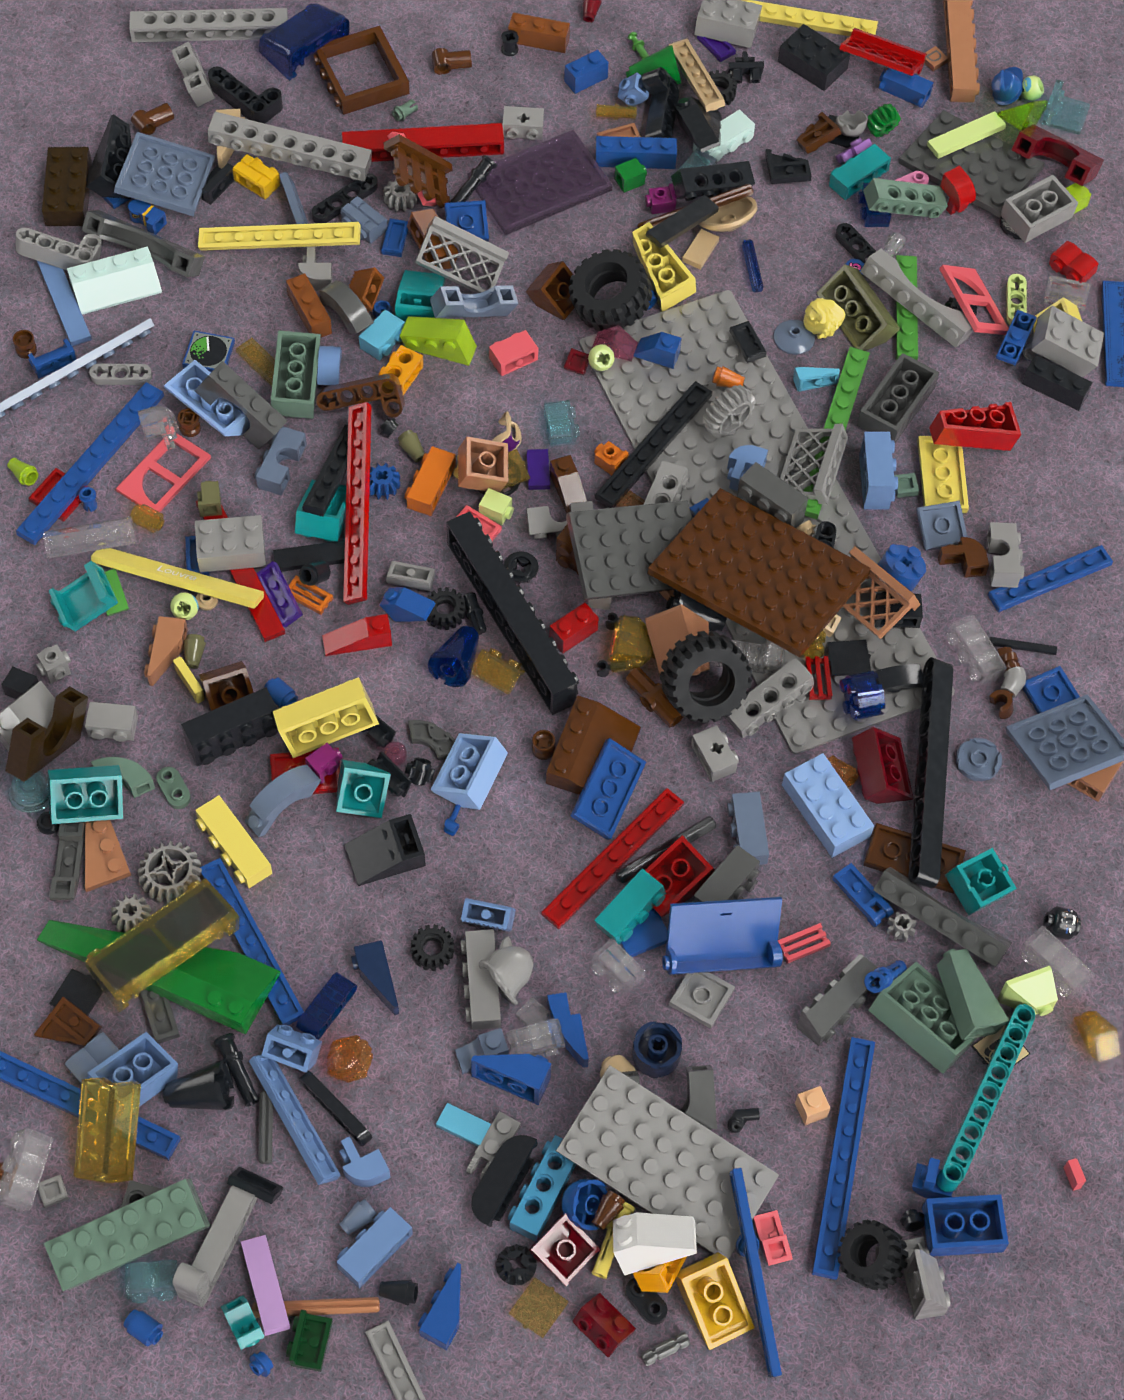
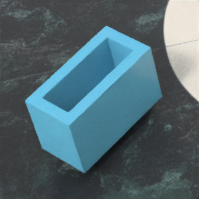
(381, 335)

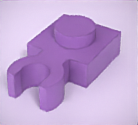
(857, 146)

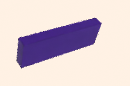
(279, 594)

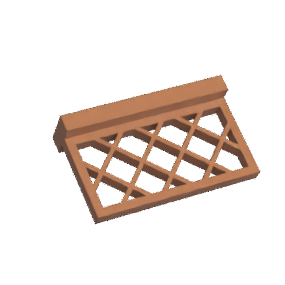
(885, 583)

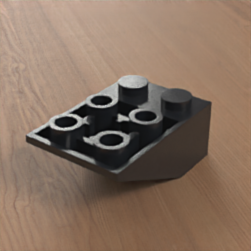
(386, 850)

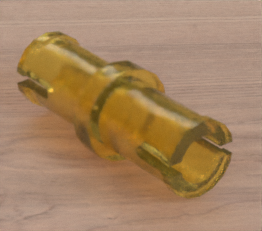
(616, 111)

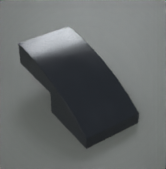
(900, 677)

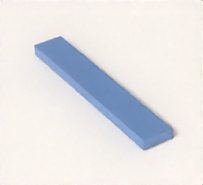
(65, 304)
(295, 1119)

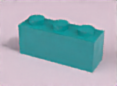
(859, 170)
(631, 907)

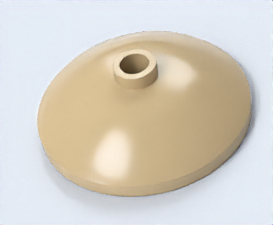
(731, 215)

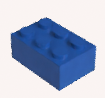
(965, 1225)

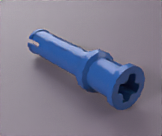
(886, 974)

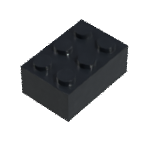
(813, 57)

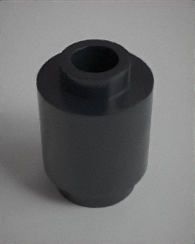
(314, 573)

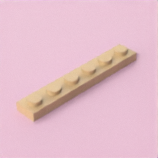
(697, 76)

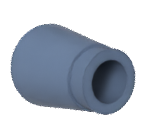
(358, 1216)

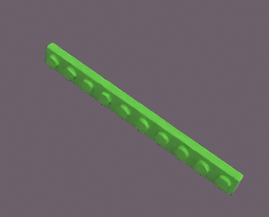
(840, 409)

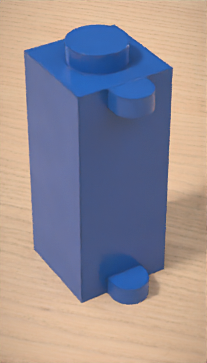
(906, 87)

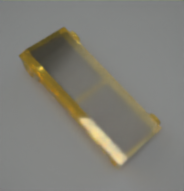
(161, 942)

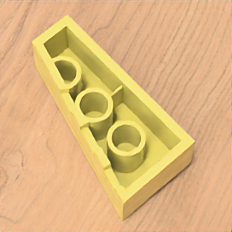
(664, 269)

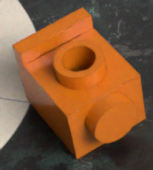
(609, 457)

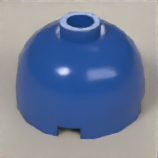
(581, 1202)

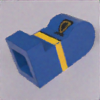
(147, 215)

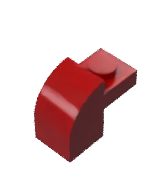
(959, 188)

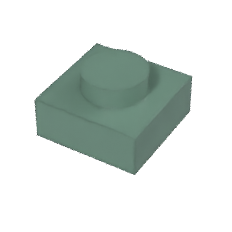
(907, 485)

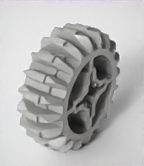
(729, 411)
(149, 877)

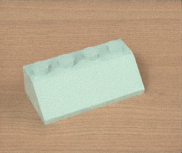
(114, 280)

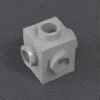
(53, 663)

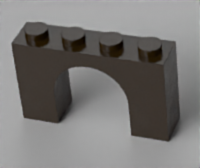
(36, 746)

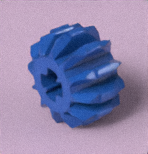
(384, 481)

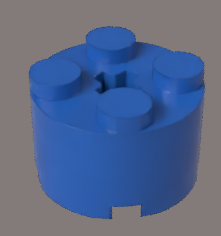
(904, 565)

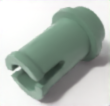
(400, 112)

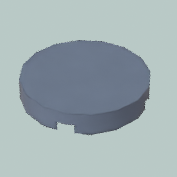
(976, 766)

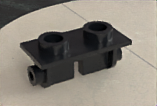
(380, 734)
(399, 782)

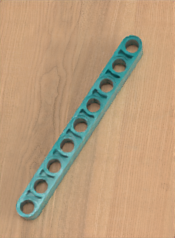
(980, 1104)

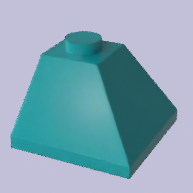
(361, 789)

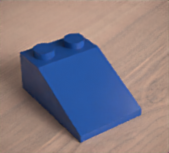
(514, 1073)

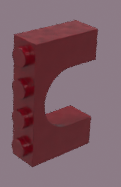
(1036, 141)

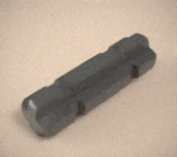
(665, 1348)

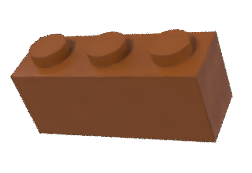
(540, 32)
(418, 225)
(308, 305)

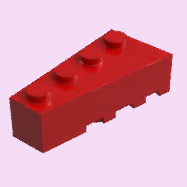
(979, 427)

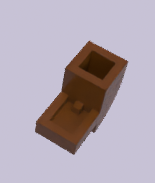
(968, 553)

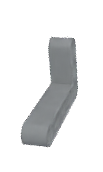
(197, 1281)

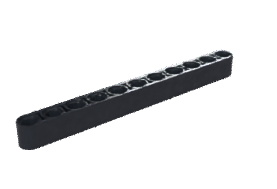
(931, 773)

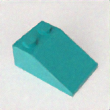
(324, 527)

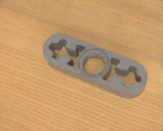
(104, 379)

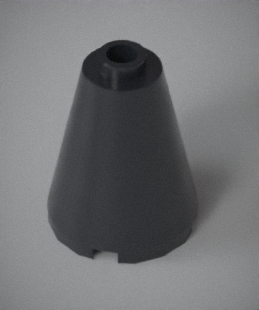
(202, 1089)

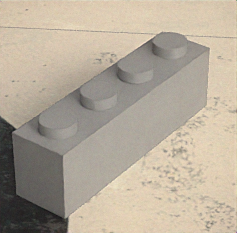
(482, 989)

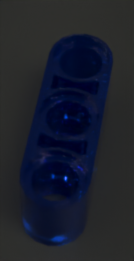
(326, 1005)

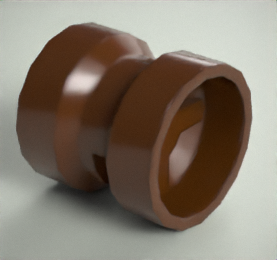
(24, 343)
(189, 423)
(545, 740)

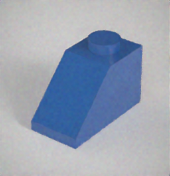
(659, 349)
(406, 605)

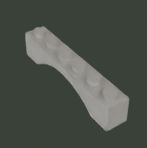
(945, 321)

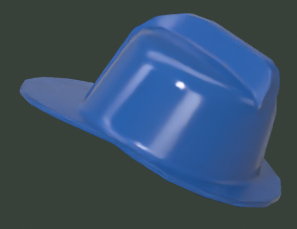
(1007, 86)

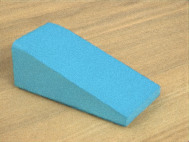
(811, 378)

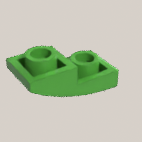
(118, 591)

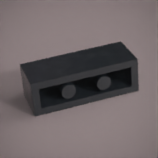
(1057, 383)

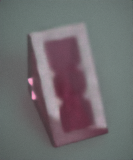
(619, 341)

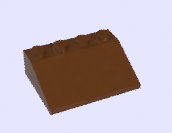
(582, 741)

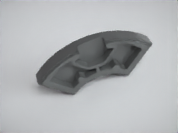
(431, 736)

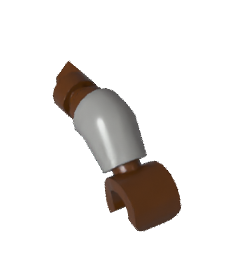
(1014, 681)

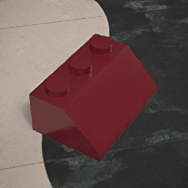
(882, 767)

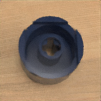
(657, 1036)

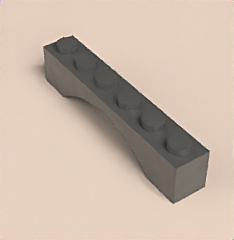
(168, 253)
(963, 931)

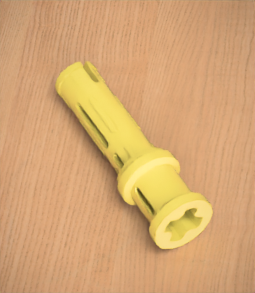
(606, 1253)

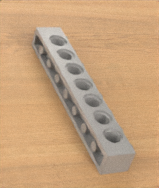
(204, 24)
(289, 146)

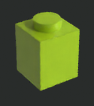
(1080, 194)

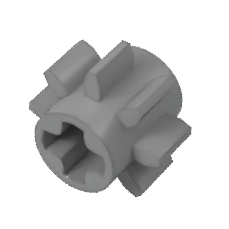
(904, 922)

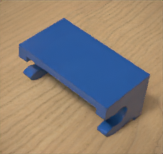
(52, 360)

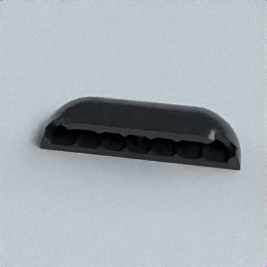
(503, 1178)

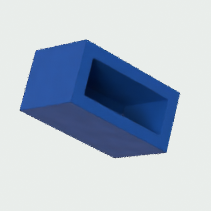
(586, 71)

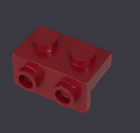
(603, 1324)

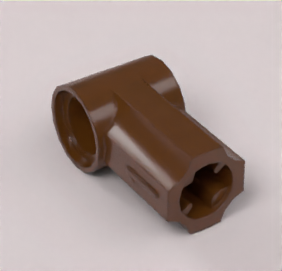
(445, 61)
(147, 121)

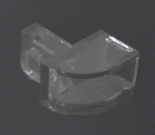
(159, 422)

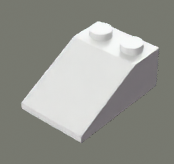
(652, 1240)

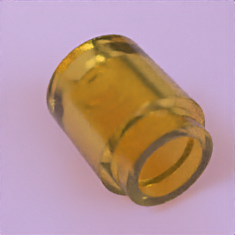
(147, 518)

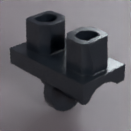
(746, 66)

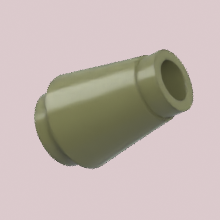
(411, 445)
(193, 650)

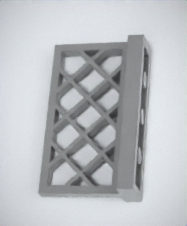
(464, 241)
(827, 464)

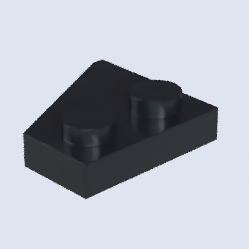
(787, 168)

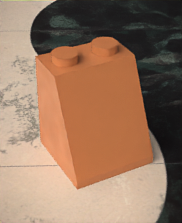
(672, 626)

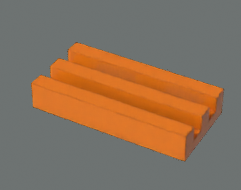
(309, 604)

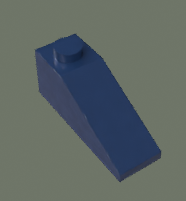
(375, 972)

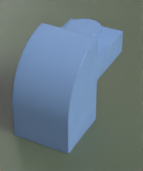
(329, 365)
(741, 460)
(365, 1170)

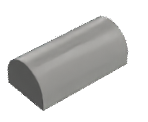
(411, 576)

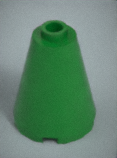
(663, 58)

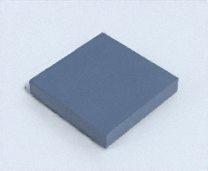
(941, 524)

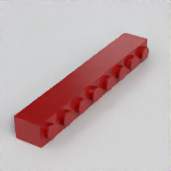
(441, 140)

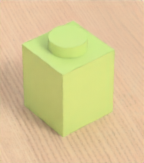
(496, 506)

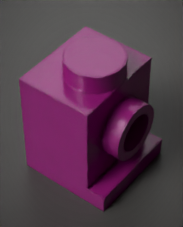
(661, 199)
(324, 761)

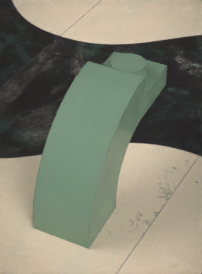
(134, 776)

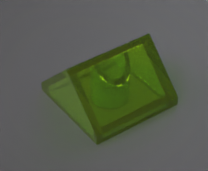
(1024, 115)

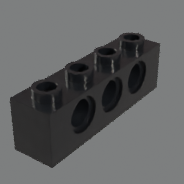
(685, 179)

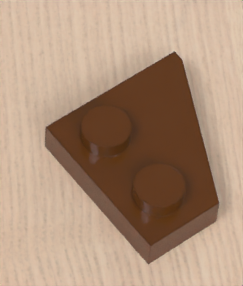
(818, 134)
(68, 1024)

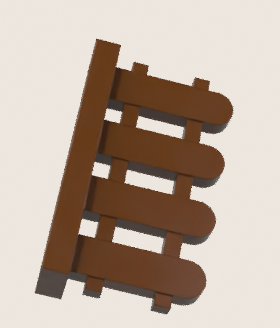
(424, 172)

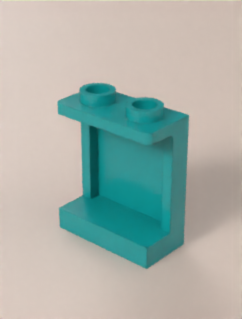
(83, 598)

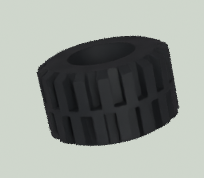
(889, 1261)

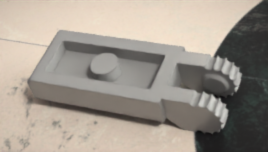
(499, 1131)

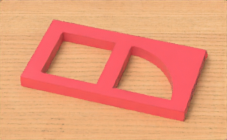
(972, 278)
(132, 485)

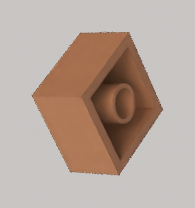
(482, 464)

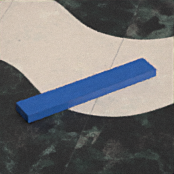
(1051, 578)

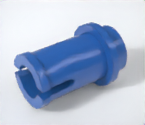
(88, 497)

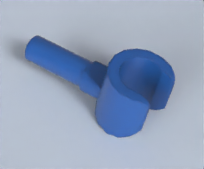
(451, 826)

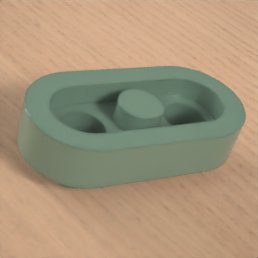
(172, 786)

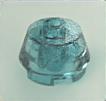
(30, 795)

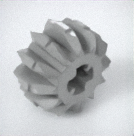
(398, 196)
(121, 912)

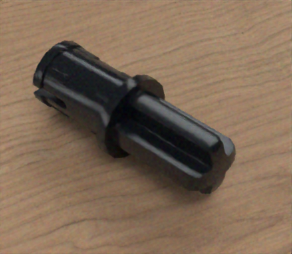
(474, 612)

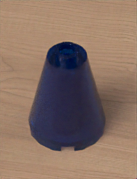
(455, 657)

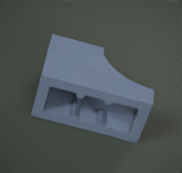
(485, 1044)

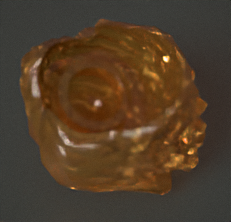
(349, 1059)

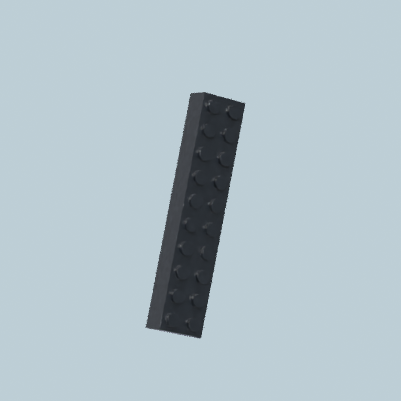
(512, 613)

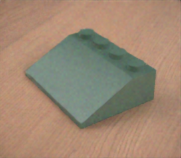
(921, 1016)

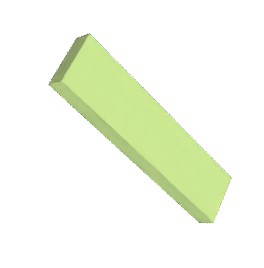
(966, 135)

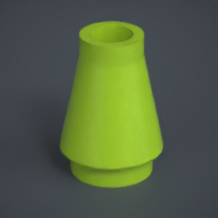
(23, 472)

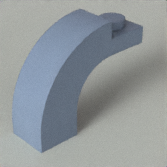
(278, 795)

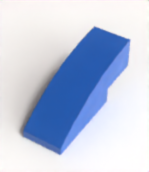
(571, 1027)

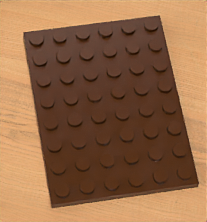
(759, 572)

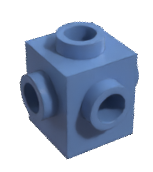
(632, 90)

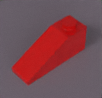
(359, 636)

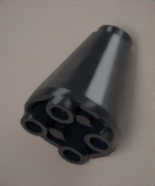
(715, 619)

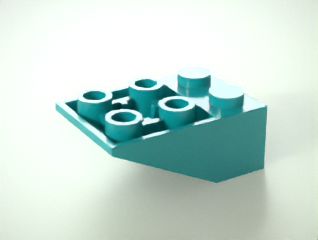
(415, 294)

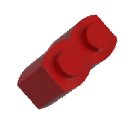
(1073, 263)

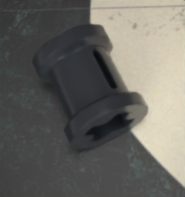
(509, 41)

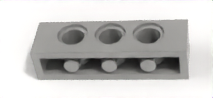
(668, 476)
(792, 672)

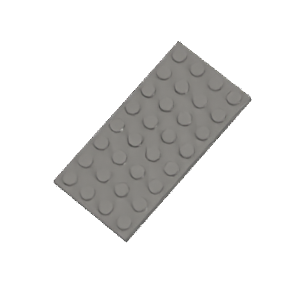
(664, 1159)

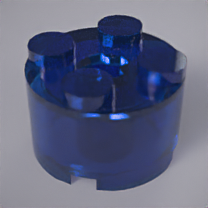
(862, 695)

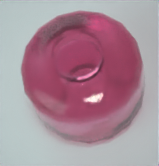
(396, 752)

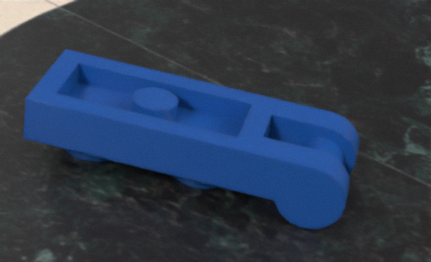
(862, 894)

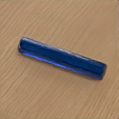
(752, 266)

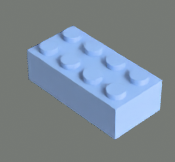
(827, 805)

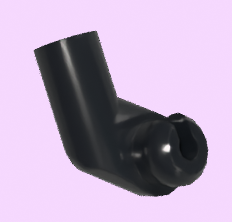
(740, 1117)

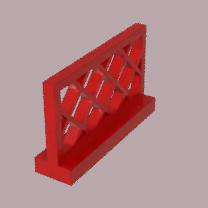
(884, 52)

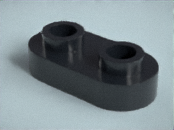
(644, 1301)

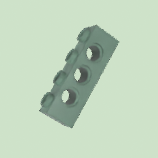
(905, 198)

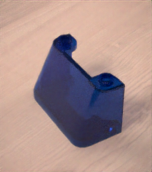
(301, 36)

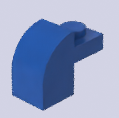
(925, 1180)

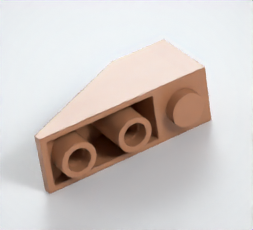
(167, 645)

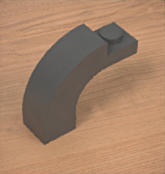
(346, 305)

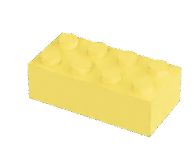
(325, 717)

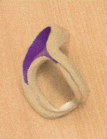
(506, 437)

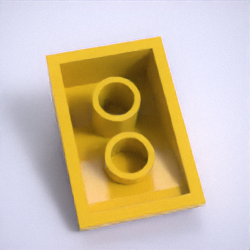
(714, 1300)

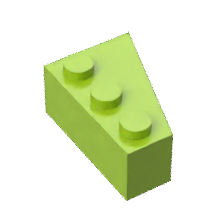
(439, 338)

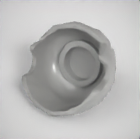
(852, 124)

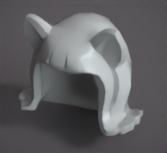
(509, 968)

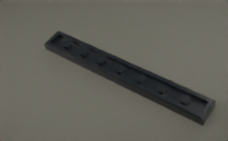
(653, 445)

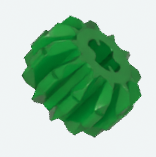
(883, 120)

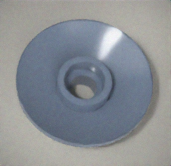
(790, 342)

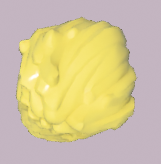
(823, 317)

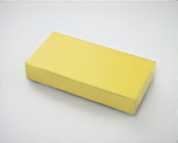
(189, 679)

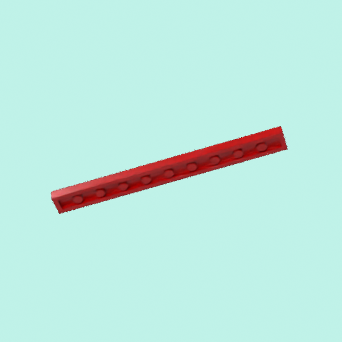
(357, 504)

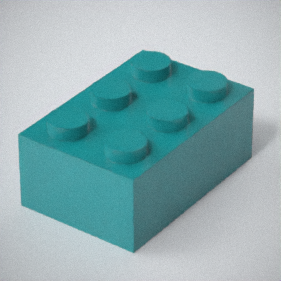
(85, 794)

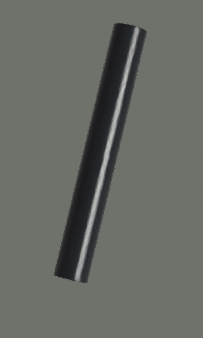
(1026, 646)

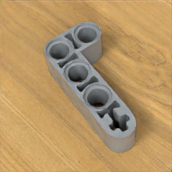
(55, 250)

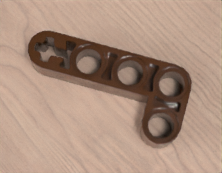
(360, 396)

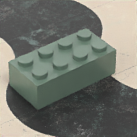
(295, 374)

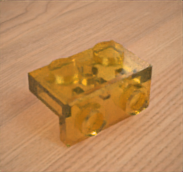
(497, 670)

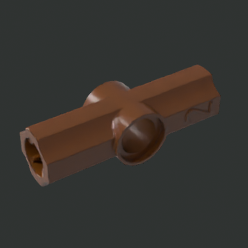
(653, 697)

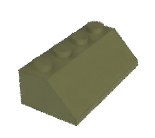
(866, 318)

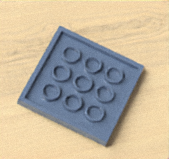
(164, 174)
(1068, 742)

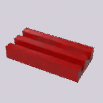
(817, 661)

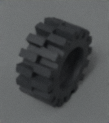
(726, 82)
(447, 619)
(430, 934)

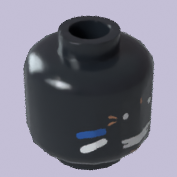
(1062, 922)

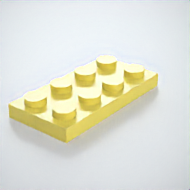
(942, 473)

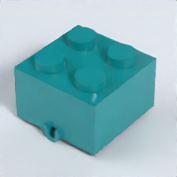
(980, 881)

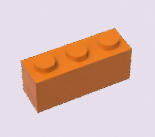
(430, 480)

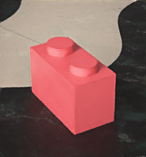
(513, 352)

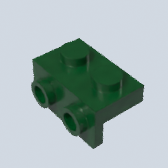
(310, 1341)

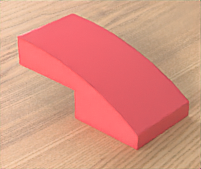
(772, 1238)

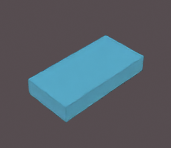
(463, 1124)

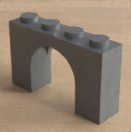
(226, 384)
(700, 1094)

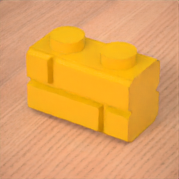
(256, 176)

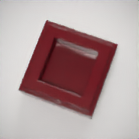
(577, 362)

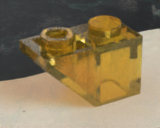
(1098, 1035)

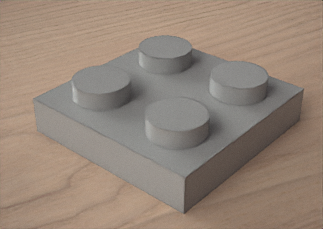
(702, 997)

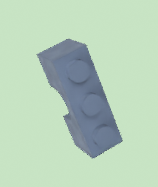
(285, 445)

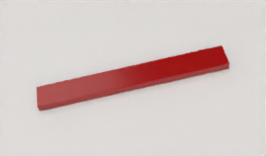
(264, 613)
(612, 858)

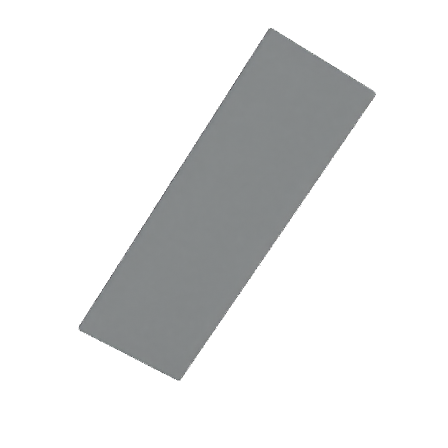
(644, 394)

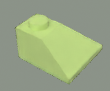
(1032, 989)

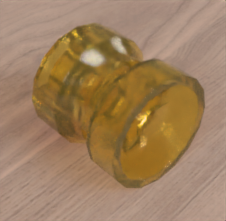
(816, 647)

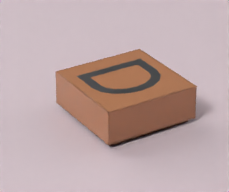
(935, 58)

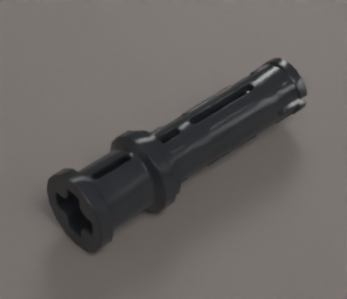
(478, 176)
(234, 1061)

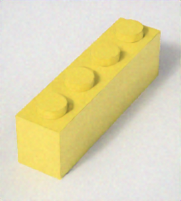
(233, 842)

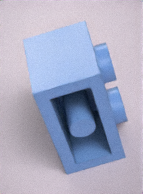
(292, 1047)

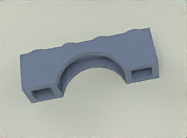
(496, 301)

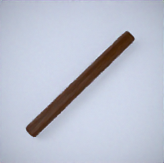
(720, 200)

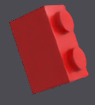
(574, 627)

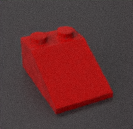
(681, 873)

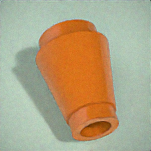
(727, 378)

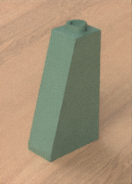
(969, 996)

